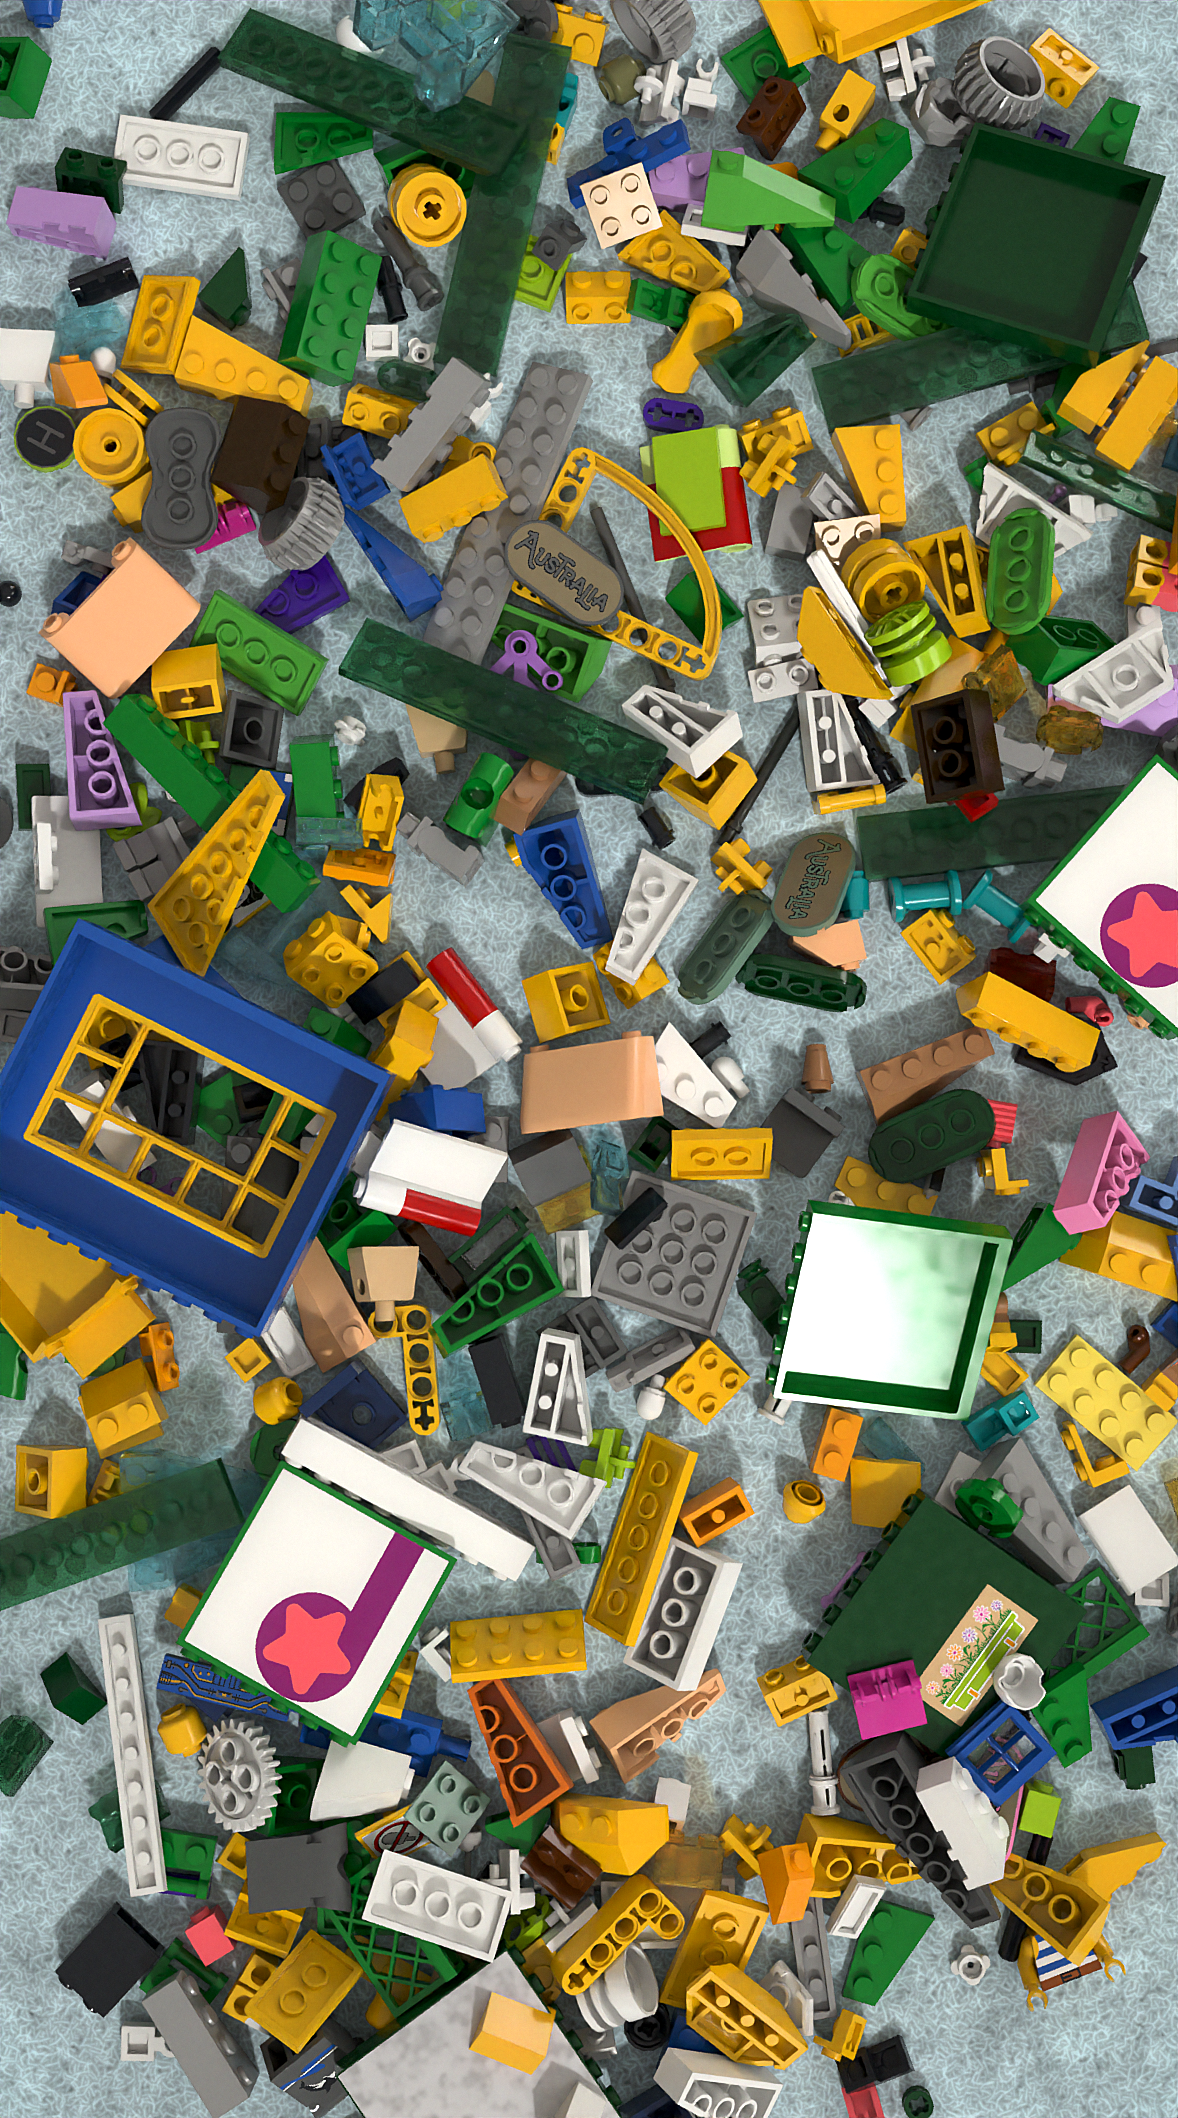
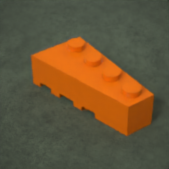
(520, 1754)

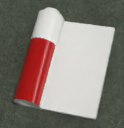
(470, 1029)
(429, 1178)

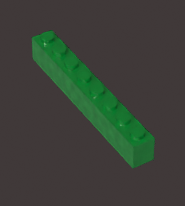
(205, 794)

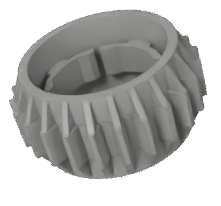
(656, 27)
(999, 83)
(304, 526)

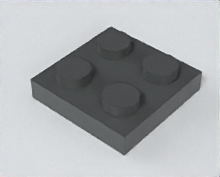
(321, 199)

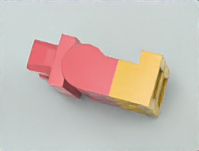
(1149, 576)

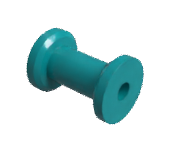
(925, 896)
(997, 905)

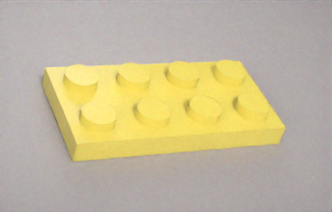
(1105, 1402)

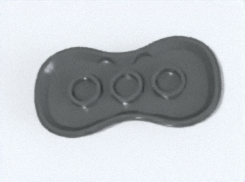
(180, 503)

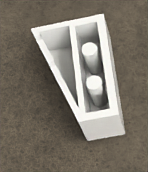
(689, 730)
(830, 743)
(689, 1082)
(113, 1141)
(558, 1390)
(966, 1819)

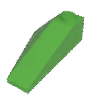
(751, 193)
(563, 647)

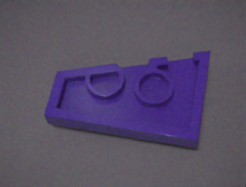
(304, 597)

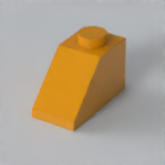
(76, 383)
(787, 1881)

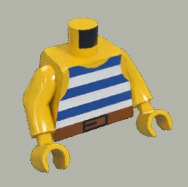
(1046, 1968)

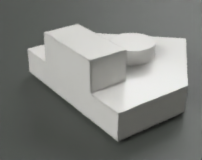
(792, 1995)

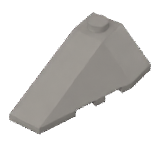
(776, 286)

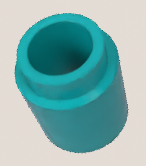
(857, 897)

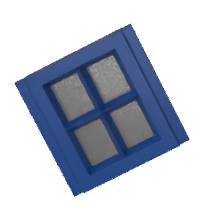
(1001, 1752)

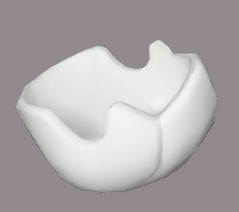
(348, 39)
(1019, 1681)

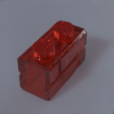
(1024, 971)

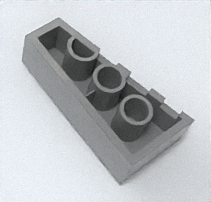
(434, 427)
(1044, 1531)

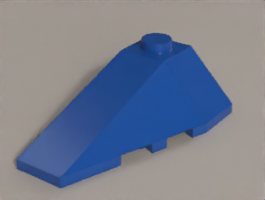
(402, 575)
(563, 866)

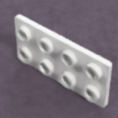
(64, 859)

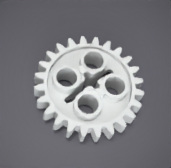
(239, 1774)

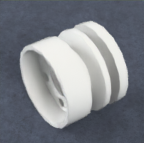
(621, 1992)

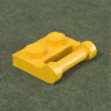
(859, 797)

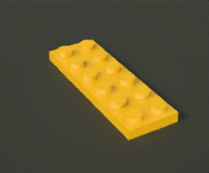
(641, 1538)

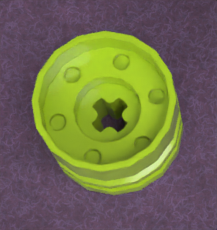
(908, 643)

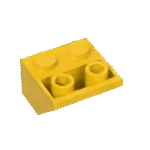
(189, 682)

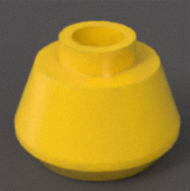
(802, 1501)

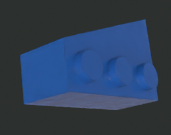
(1141, 1712)

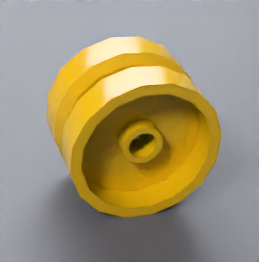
(445, 211)
(102, 433)
(882, 578)

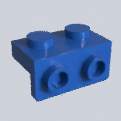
(352, 472)

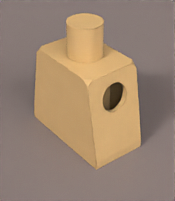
(437, 739)
(383, 1276)

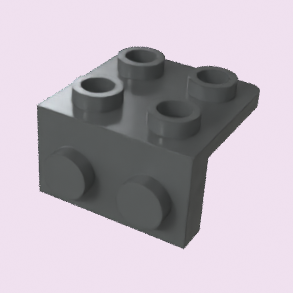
(801, 1131)

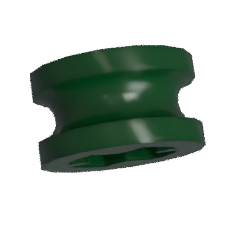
(753, 1272)
(914, 2093)

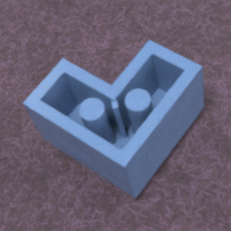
(1155, 1198)

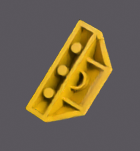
(835, 650)
(1128, 1253)
(611, 1831)
(742, 2018)

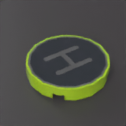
(45, 439)

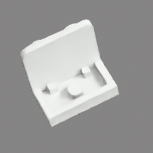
(775, 629)
(567, 1739)

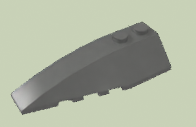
(256, 1214)
(885, 1786)

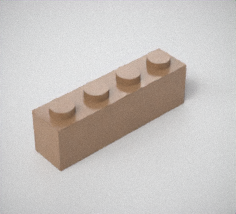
(921, 1073)

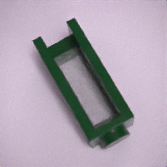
(489, 1242)

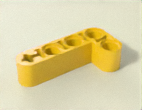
(413, 1367)
(579, 1965)

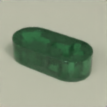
(410, 372)

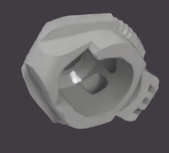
(939, 115)

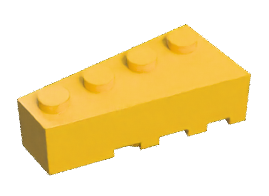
(227, 368)

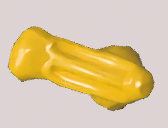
(710, 319)

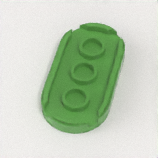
(878, 294)
(1020, 571)

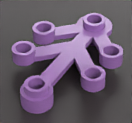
(521, 663)

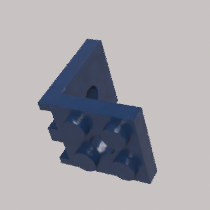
(355, 1388)

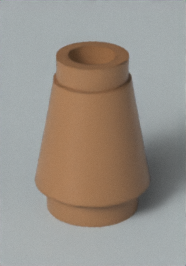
(817, 1071)

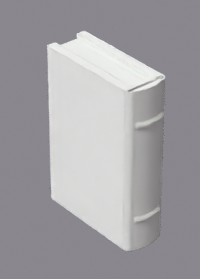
(1128, 1540)

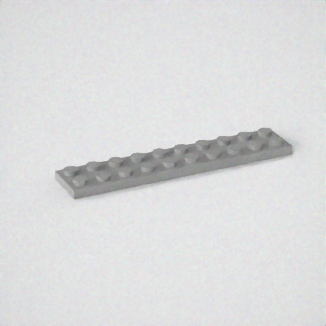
(527, 467)

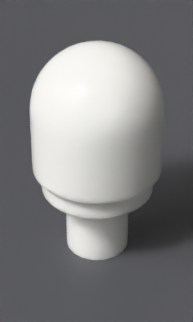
(103, 363)
(730, 1075)
(651, 1399)

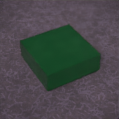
(1028, 1336)

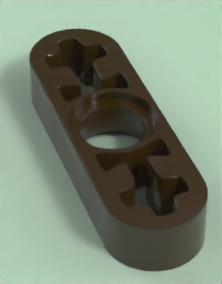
(434, 1260)

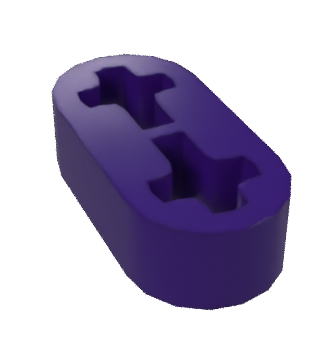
(674, 409)

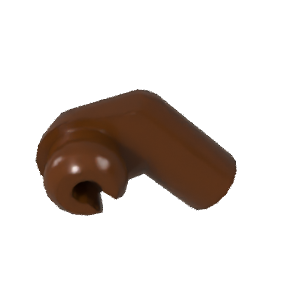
(1138, 1347)

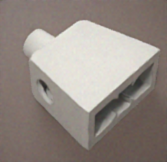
(26, 362)

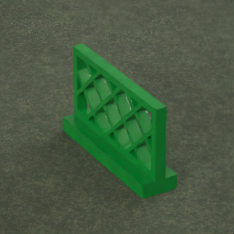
(1113, 1645)
(443, 1959)

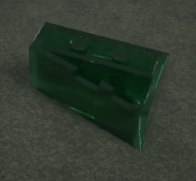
(755, 357)

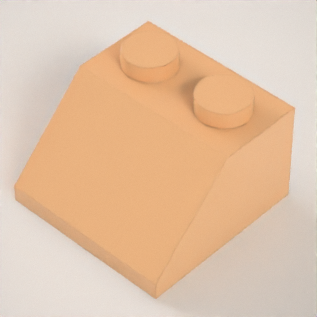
(835, 947)

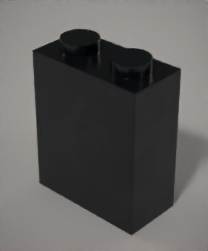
(498, 1381)
(109, 1960)

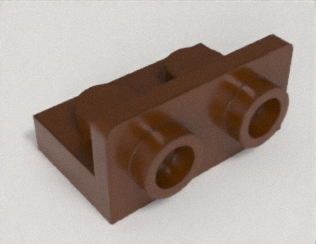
(772, 115)
(560, 1868)

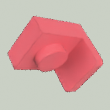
(863, 2103)

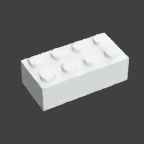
(684, 1614)

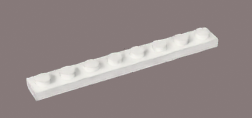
(132, 1755)

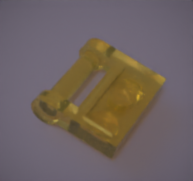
(1002, 678)

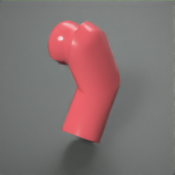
(1092, 1007)

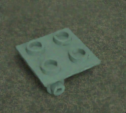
(447, 1808)

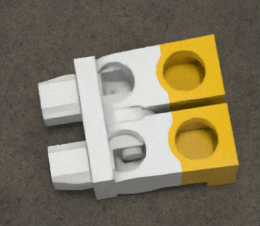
(253, 1976)

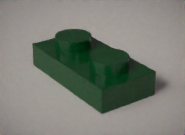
(30, 782)

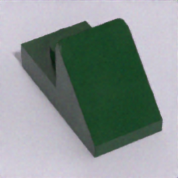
(764, 1303)

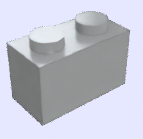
(790, 525)

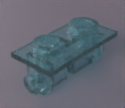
(337, 832)
(886, 1444)

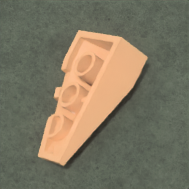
(328, 1311)
(641, 1723)

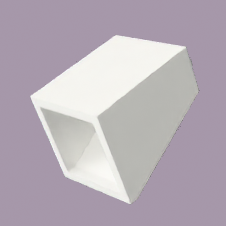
(360, 1781)

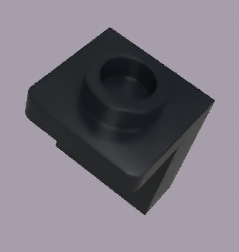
(118, 1048)

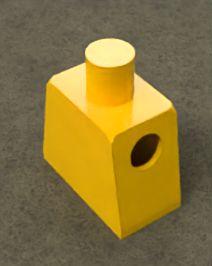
(850, 103)

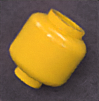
(277, 1400)
(182, 1730)

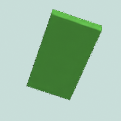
(260, 652)

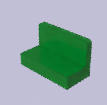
(688, 604)

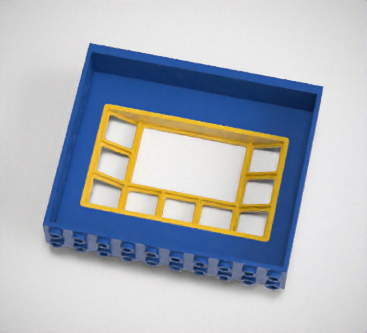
(130, 1221)

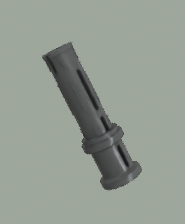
(415, 275)

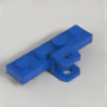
(630, 149)

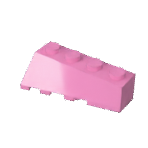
(1098, 1173)

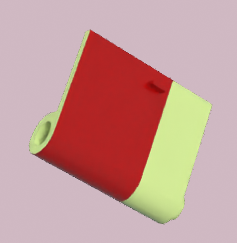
(727, 539)

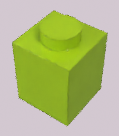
(1038, 1808)

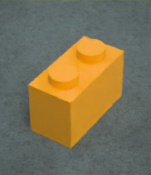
(836, 1443)
(714, 1511)

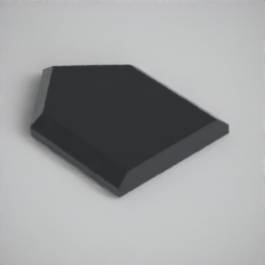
(1101, 1062)

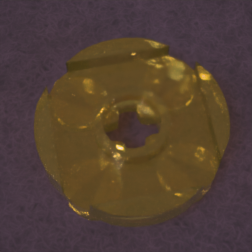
(1070, 730)

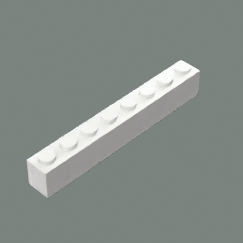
(408, 1497)

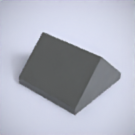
(251, 731)
(549, 1166)

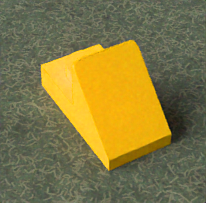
(378, 917)

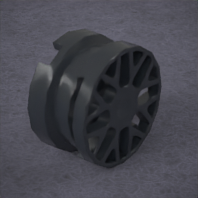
(649, 2032)

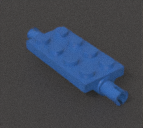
(411, 1735)

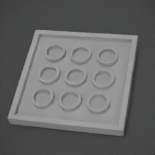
(680, 1261)

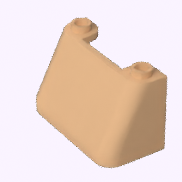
(123, 621)
(590, 1084)

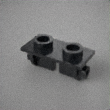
(104, 283)

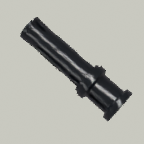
(884, 760)

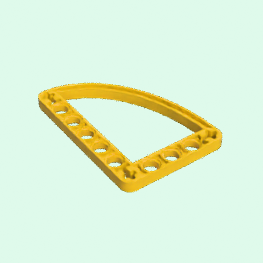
(663, 512)

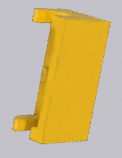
(380, 809)

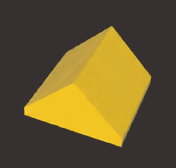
(513, 2033)

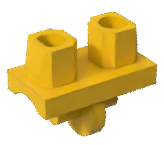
(774, 468)
(737, 871)
(747, 1842)

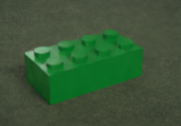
(329, 308)

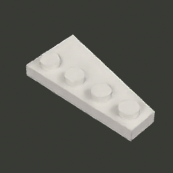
(649, 912)
(543, 1491)

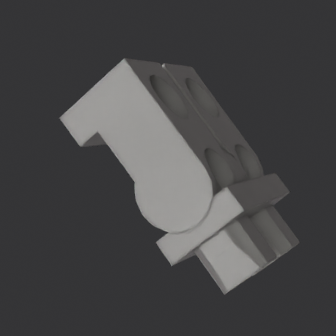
(1028, 762)
(432, 842)
(156, 854)

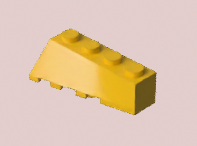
(1028, 1021)

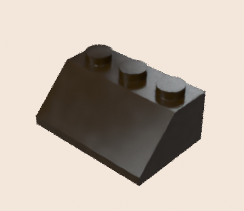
(259, 453)
(957, 746)

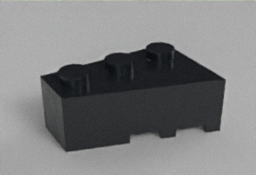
(172, 1088)

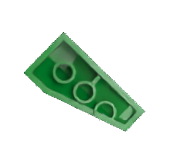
(335, 1030)

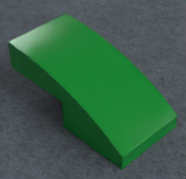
(658, 304)

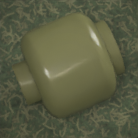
(619, 78)

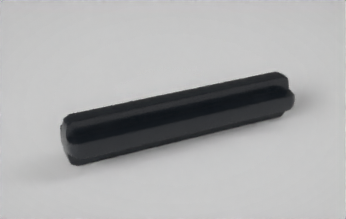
(186, 86)

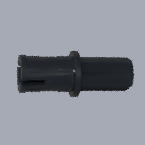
(390, 291)

